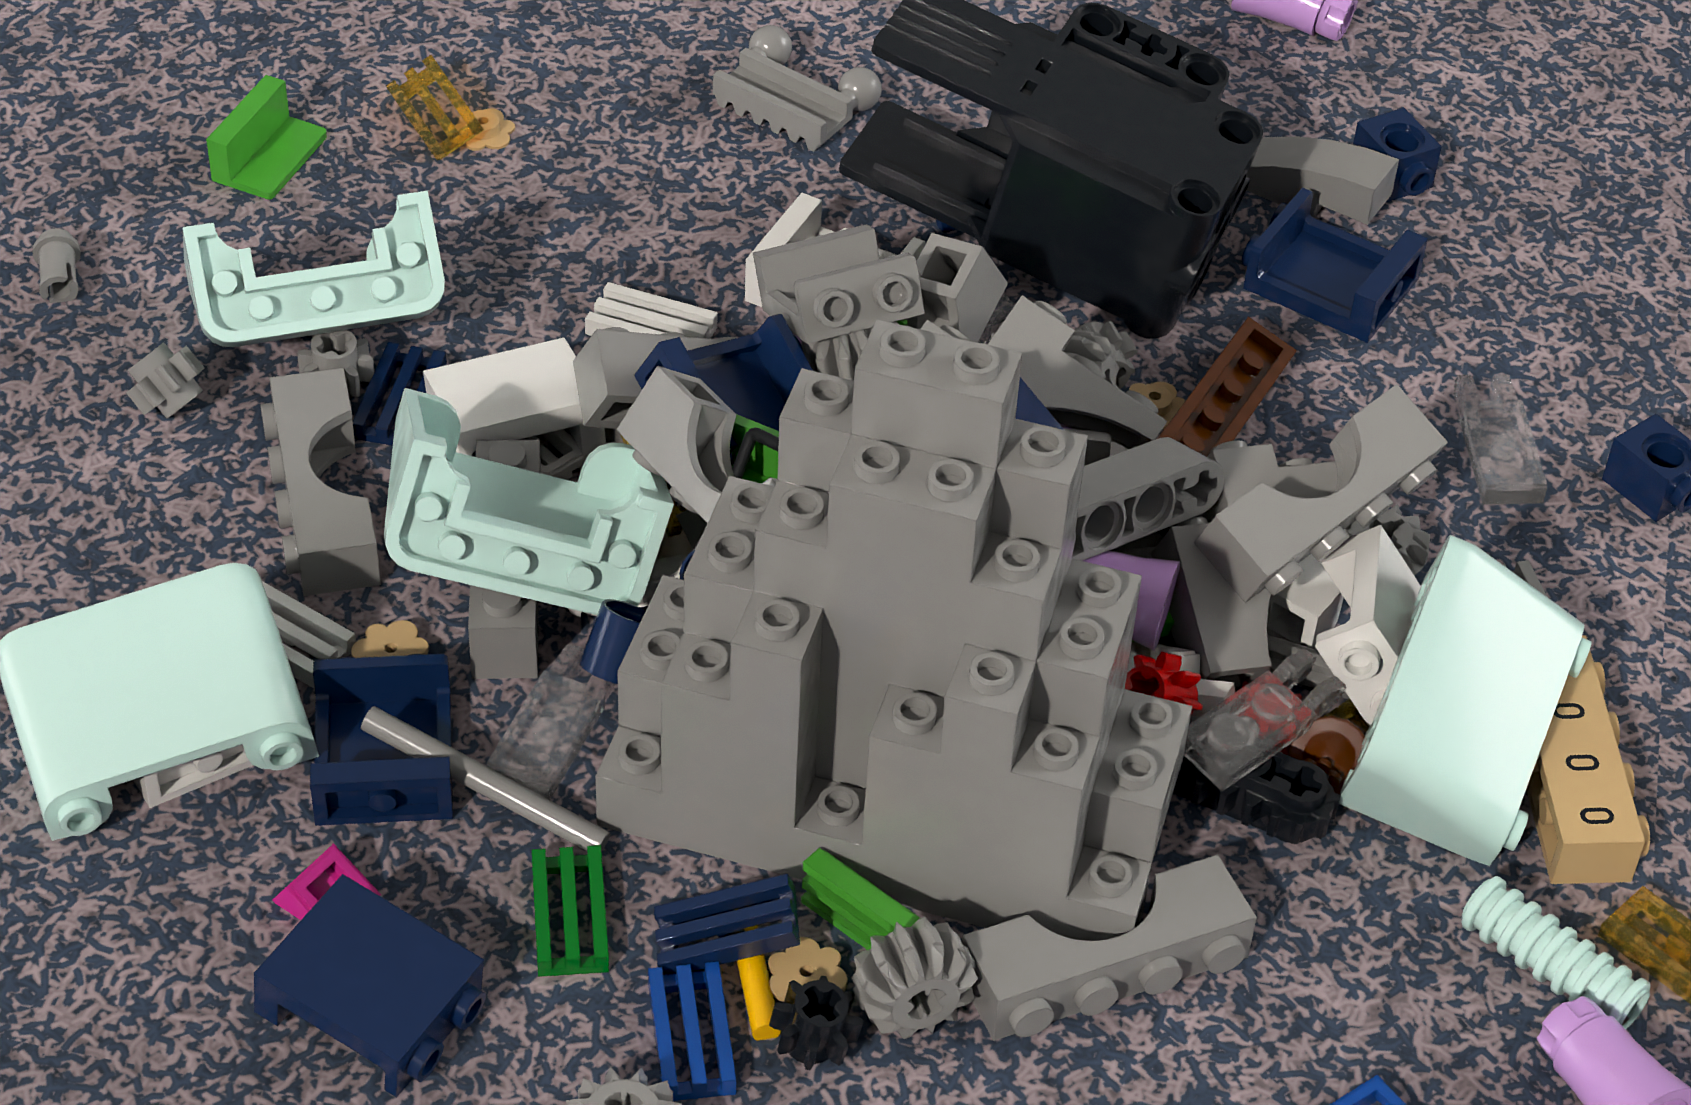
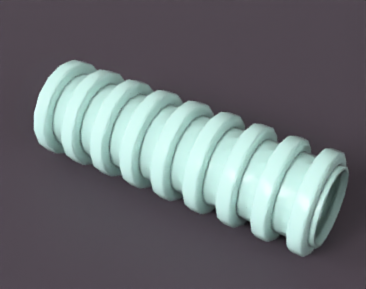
(1553, 951)

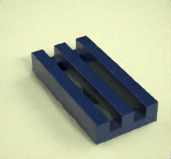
(379, 384)
(726, 915)

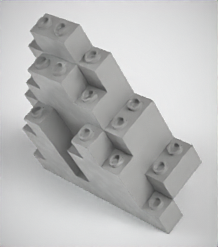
(904, 661)

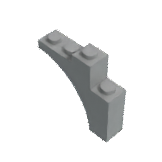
(1068, 386)
(1204, 606)

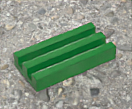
(568, 865)

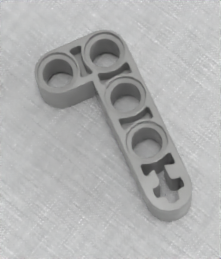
(1142, 494)

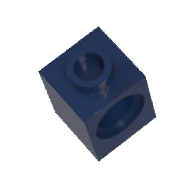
(1406, 139)
(1652, 467)

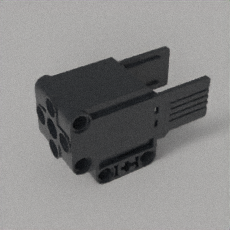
(1098, 157)

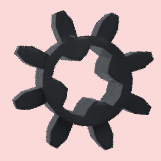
(816, 1022)

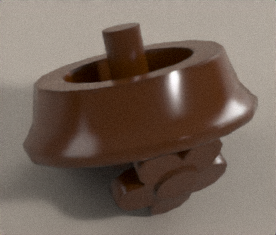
(1332, 746)

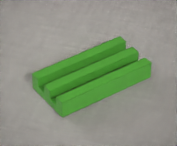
(850, 900)

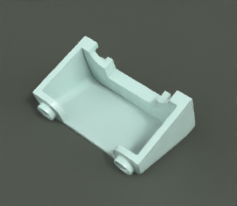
(394, 284)
(519, 526)
(150, 689)
(1466, 707)

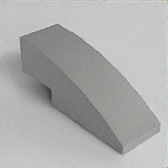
(1338, 173)

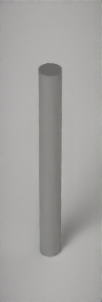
(486, 780)

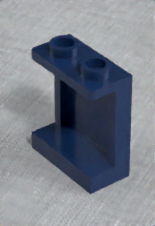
(1330, 270)
(746, 372)
(361, 776)
(373, 982)

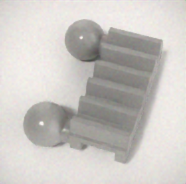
(788, 97)

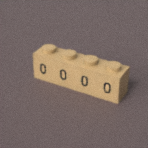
(1585, 791)

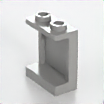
(837, 284)

